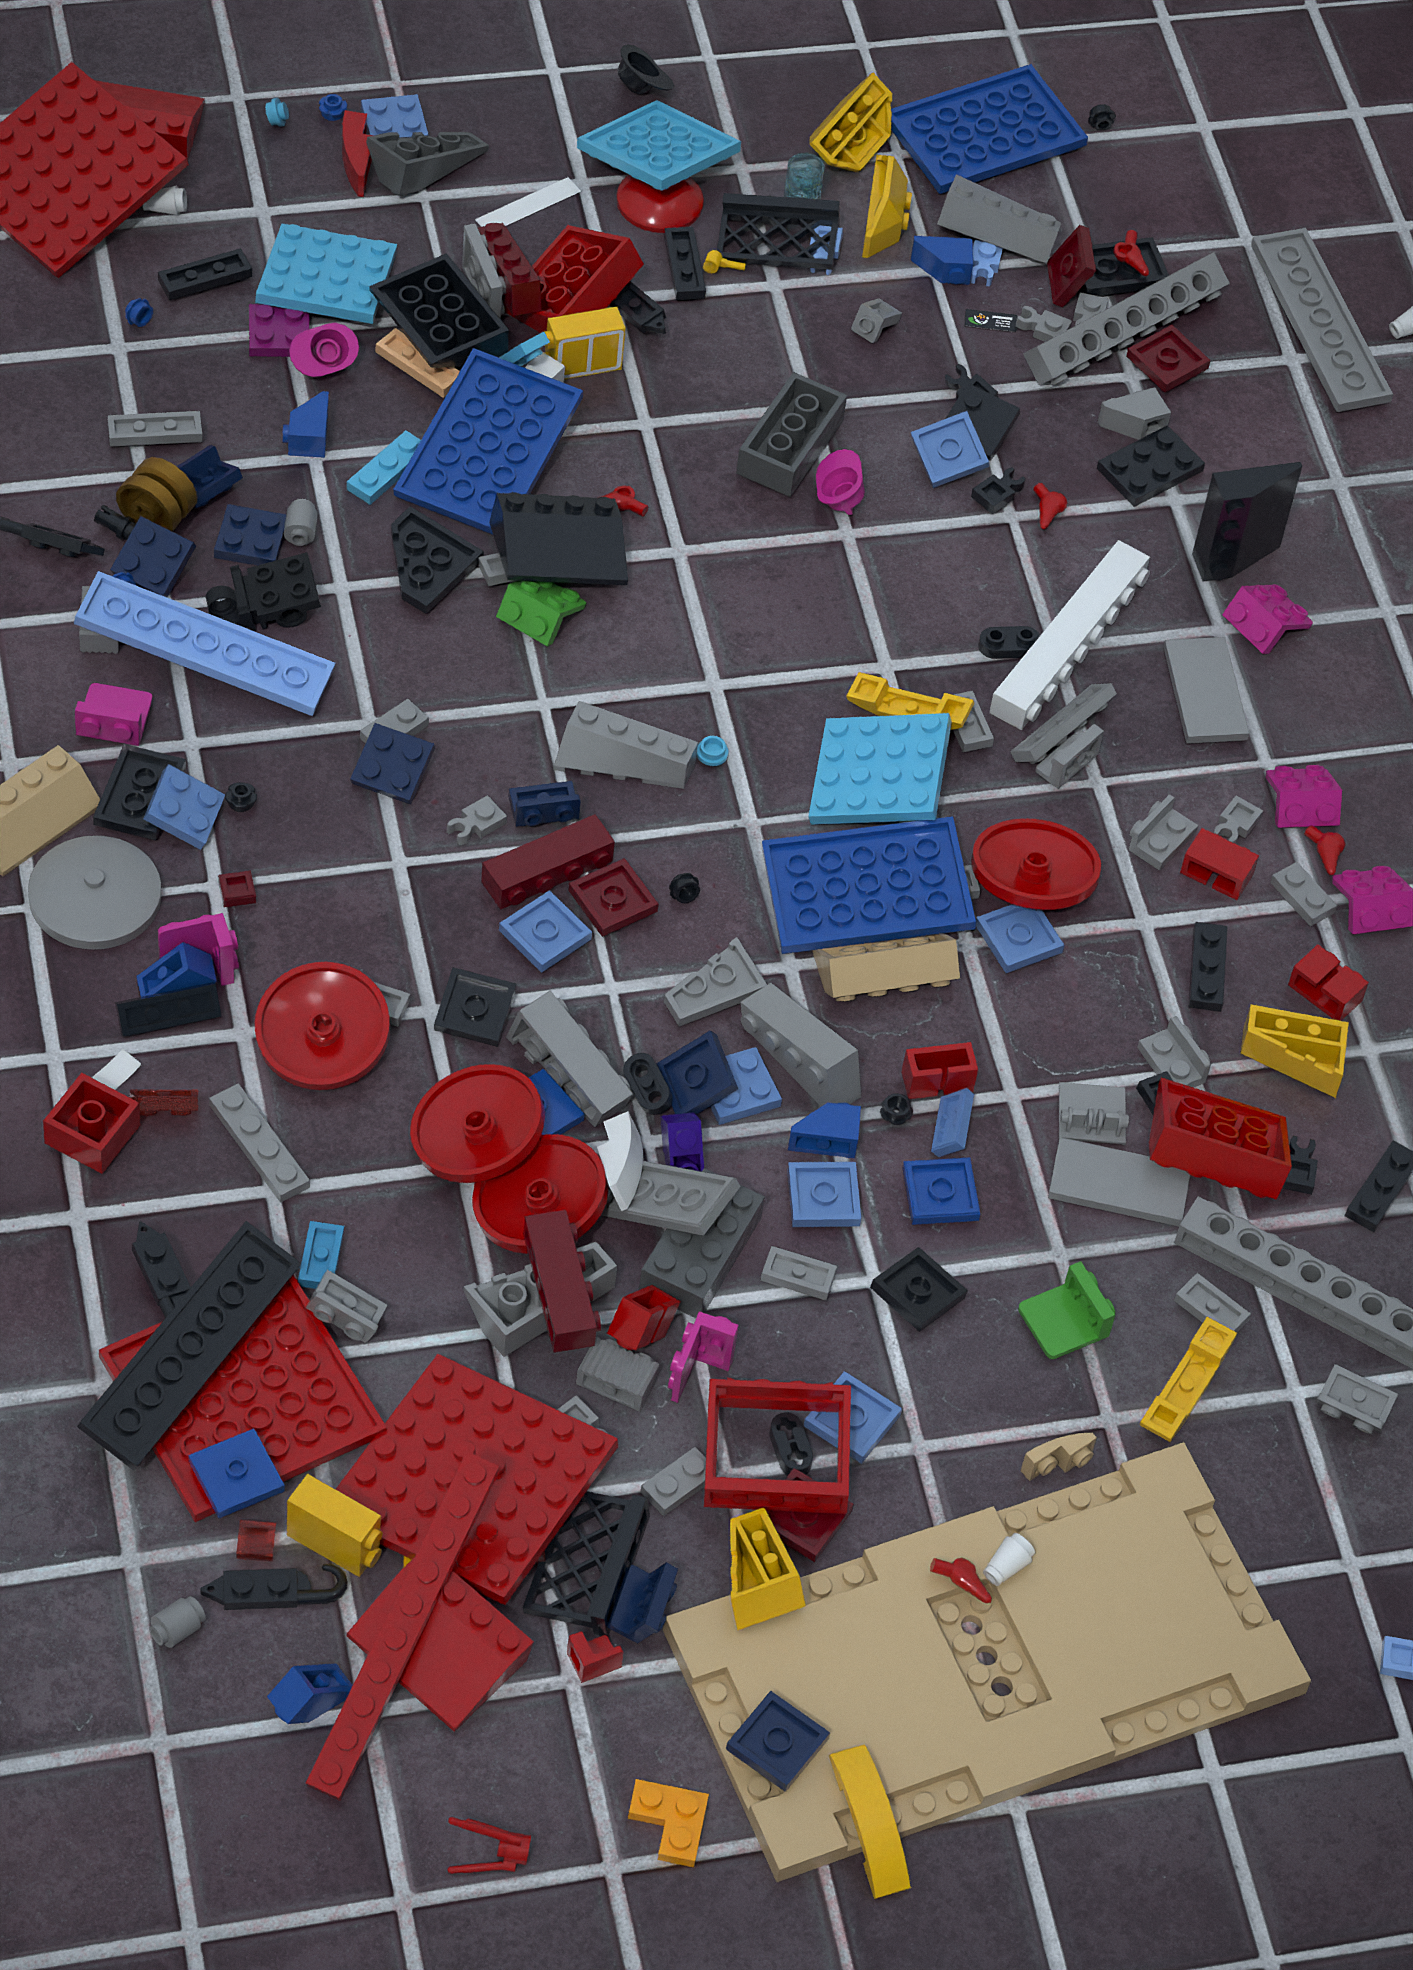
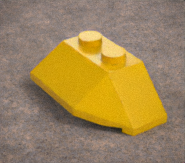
(855, 126)
(886, 206)

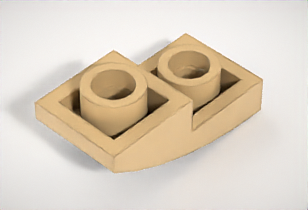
(1063, 1451)

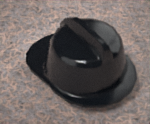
(641, 72)

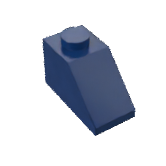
(944, 258)
(308, 428)
(176, 970)
(828, 1131)
(309, 1692)

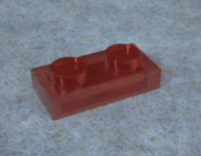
(178, 1101)

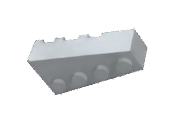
(998, 220)
(803, 1046)
(570, 1057)

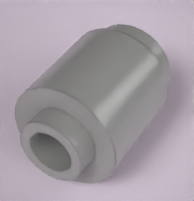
(300, 522)
(177, 1621)

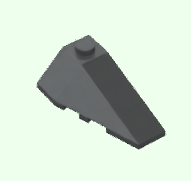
(420, 160)

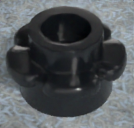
(1101, 117)
(238, 802)
(684, 888)
(896, 1102)

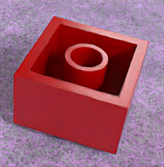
(91, 1123)

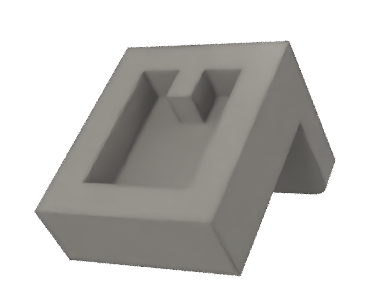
(873, 318)

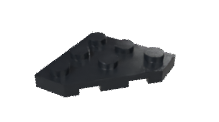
(429, 559)

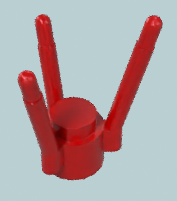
(511, 1846)

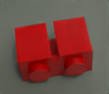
(1215, 854)
(1327, 984)
(939, 1068)
(643, 1317)

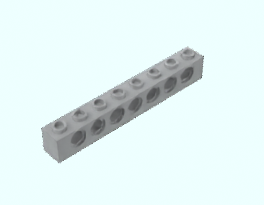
(1046, 360)
(1287, 1281)

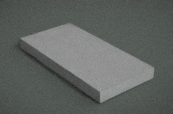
(1206, 690)
(1118, 1182)
(676, 1198)

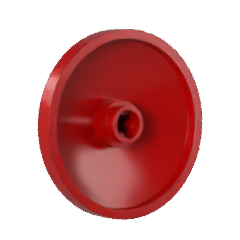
(1036, 864)
(322, 1025)
(477, 1123)
(552, 1178)

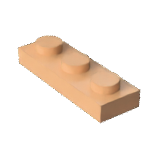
(401, 352)

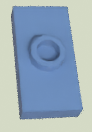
(952, 1122)

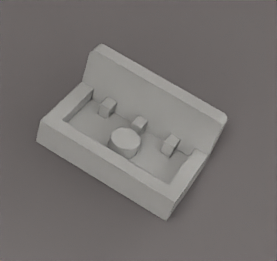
(346, 1307)
(1356, 1399)

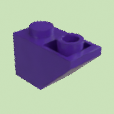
(682, 1141)

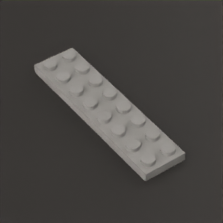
(1321, 320)

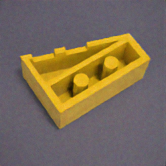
(1297, 1045)
(761, 1571)

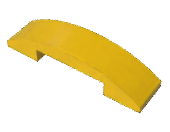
(877, 697)
(1189, 1380)
(873, 1820)

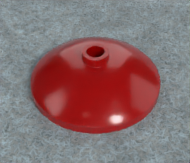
(658, 209)

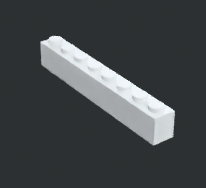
(1070, 635)

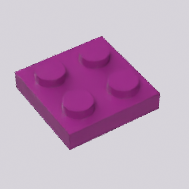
(274, 329)

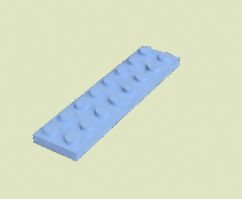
(204, 643)

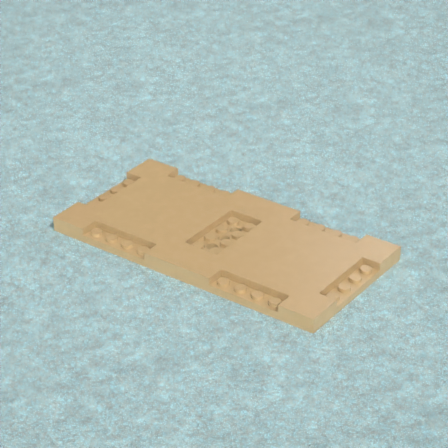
(1109, 1641)

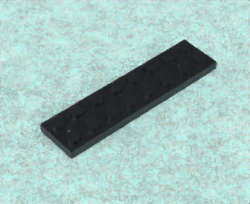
(189, 1346)

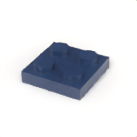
(250, 535)
(154, 557)
(392, 763)
(698, 1074)
(777, 1741)

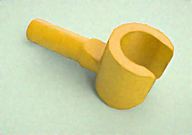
(715, 260)

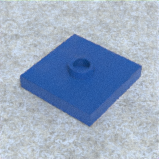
(559, 1108)
(941, 1191)
(236, 1473)

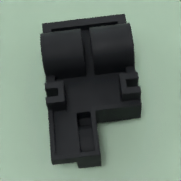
(269, 592)

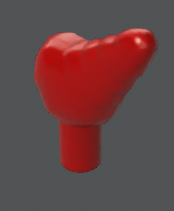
(1130, 253)
(626, 500)
(1050, 504)
(1328, 846)
(964, 1575)

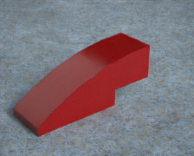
(355, 150)

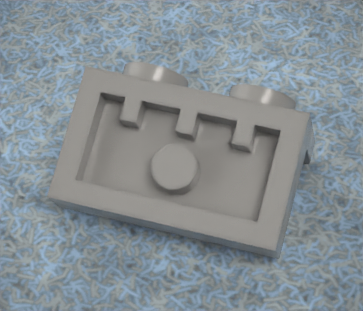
(1071, 756)
(1161, 833)
(1177, 1054)

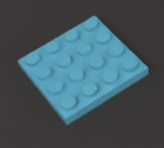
(658, 145)
(325, 273)
(880, 769)

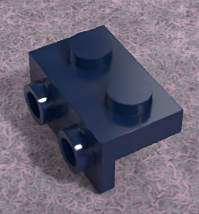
(209, 474)
(544, 803)
(643, 1601)

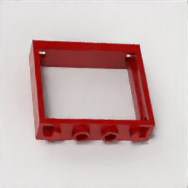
(778, 1494)

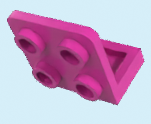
(1265, 614)
(113, 714)
(1305, 796)
(1376, 899)
(207, 934)
(707, 1341)

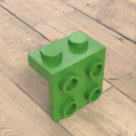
(538, 608)
(1069, 1314)

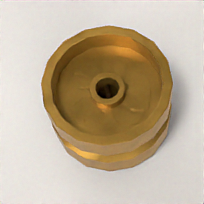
(157, 493)

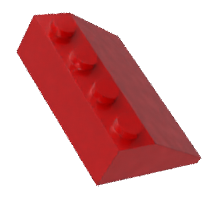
(168, 114)
(581, 274)
(1219, 1139)
(461, 1653)

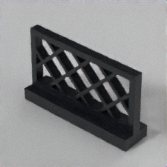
(780, 213)
(618, 1558)

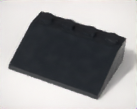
(441, 313)
(1243, 518)
(559, 538)

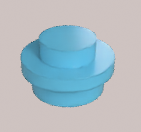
(277, 112)
(712, 751)

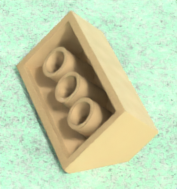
(42, 806)
(887, 965)

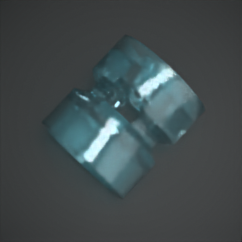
(804, 176)

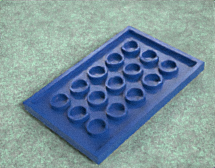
(986, 128)
(487, 439)
(868, 885)

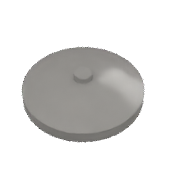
(94, 892)

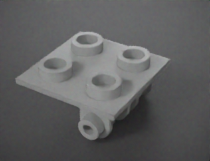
(1092, 1113)

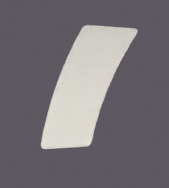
(117, 1070)

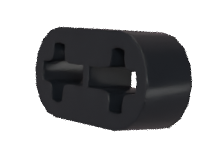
(784, 1447)

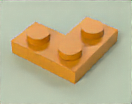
(678, 1811)

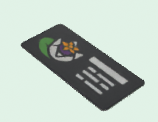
(990, 320)

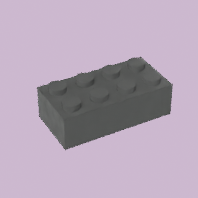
(791, 434)
(696, 1265)

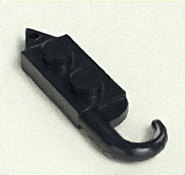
(640, 309)
(43, 536)
(160, 1268)
(272, 1589)

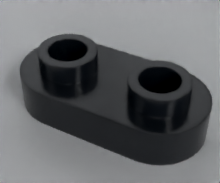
(1007, 641)
(649, 1085)

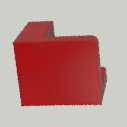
(593, 1657)

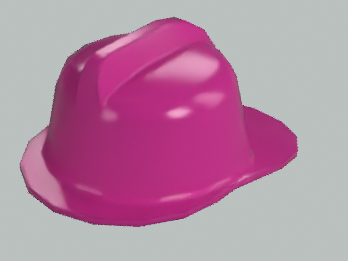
(324, 349)
(840, 481)

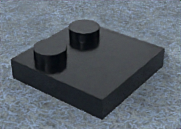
(989, 416)
(475, 1007)
(918, 1289)

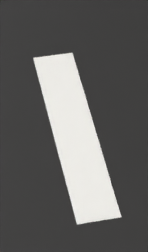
(531, 203)

